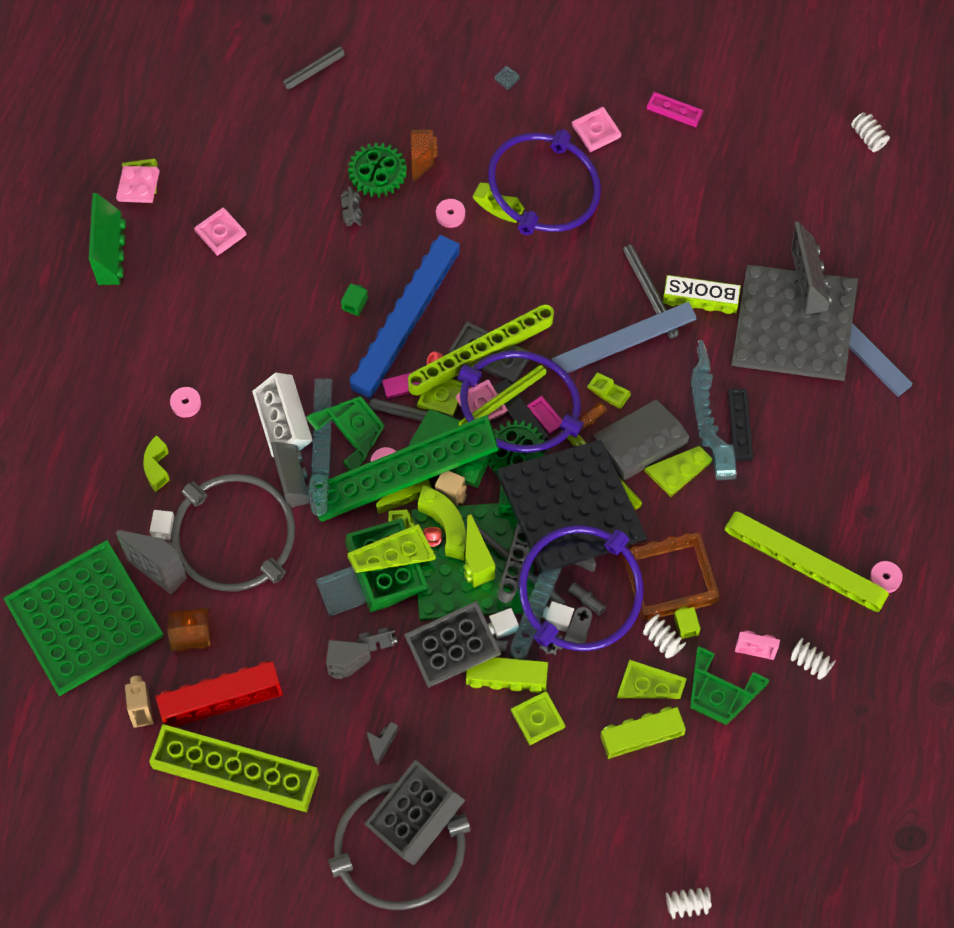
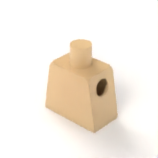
(138, 702)

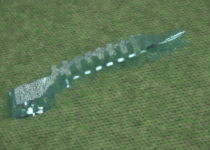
(321, 450)
(722, 453)
(538, 602)

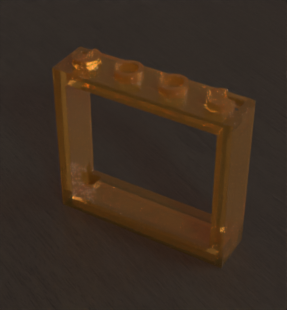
(671, 544)

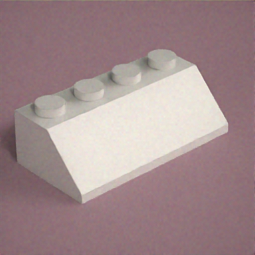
(282, 412)

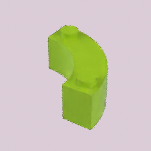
(447, 515)

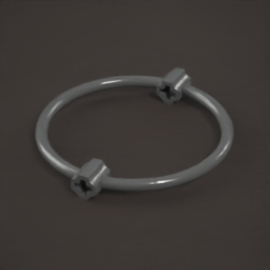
(271, 569)
(341, 863)

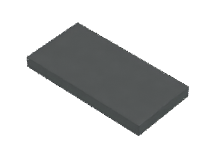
(504, 368)

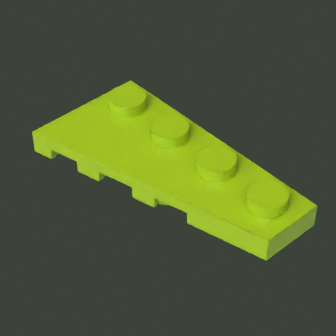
(395, 550)

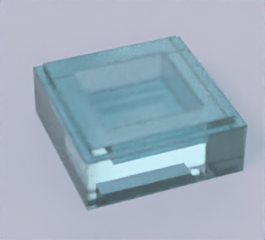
(507, 77)

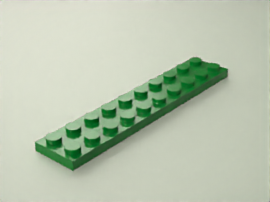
(409, 466)

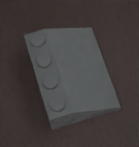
(809, 271)
(642, 439)
(154, 558)
(452, 644)
(414, 812)

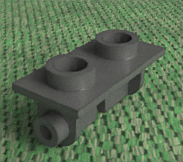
(350, 200)
(384, 638)

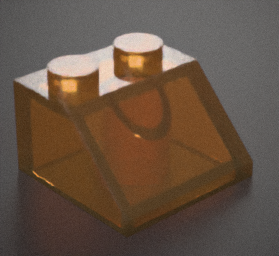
(422, 151)
(189, 629)

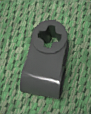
(578, 630)

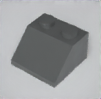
(346, 658)

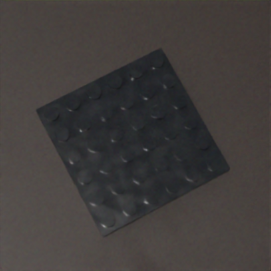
(565, 491)

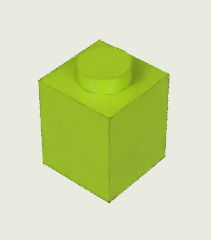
(686, 622)

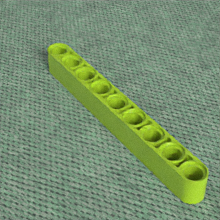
(485, 342)
(806, 561)

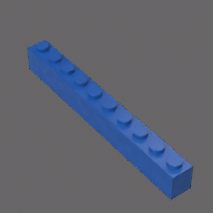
(404, 317)

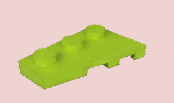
(679, 469)
(650, 683)

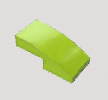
(608, 391)

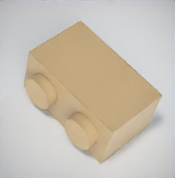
(452, 487)

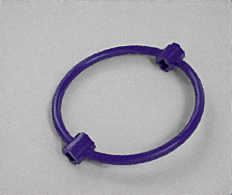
(528, 221)
(570, 425)
(547, 632)

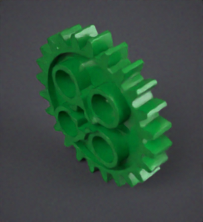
(391, 175)
(531, 437)

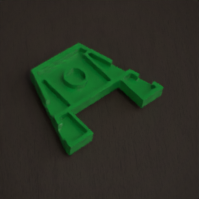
(357, 424)
(718, 697)

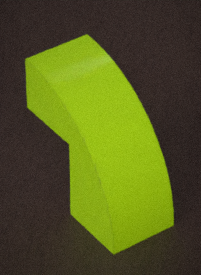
(485, 199)
(154, 472)

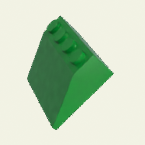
(106, 241)
(437, 423)
(386, 585)

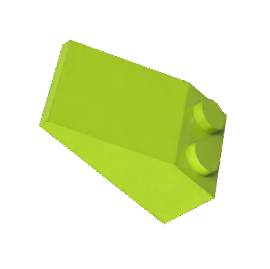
(479, 563)

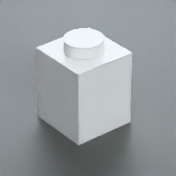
(162, 524)
(559, 615)
(503, 623)

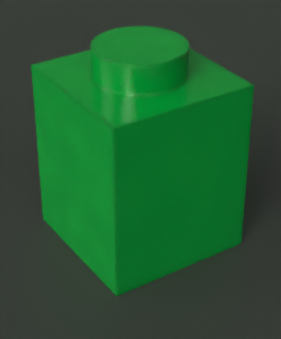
(354, 299)

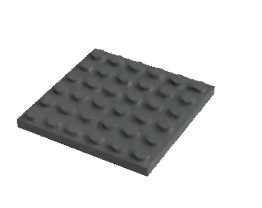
(783, 338)

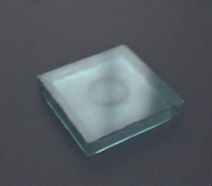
(340, 591)

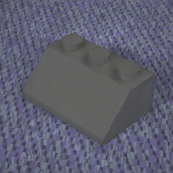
(291, 473)

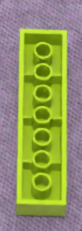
(234, 768)

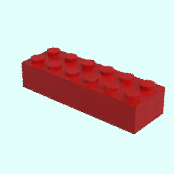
(219, 695)

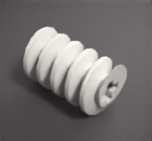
(870, 132)
(663, 637)
(811, 659)
(688, 902)

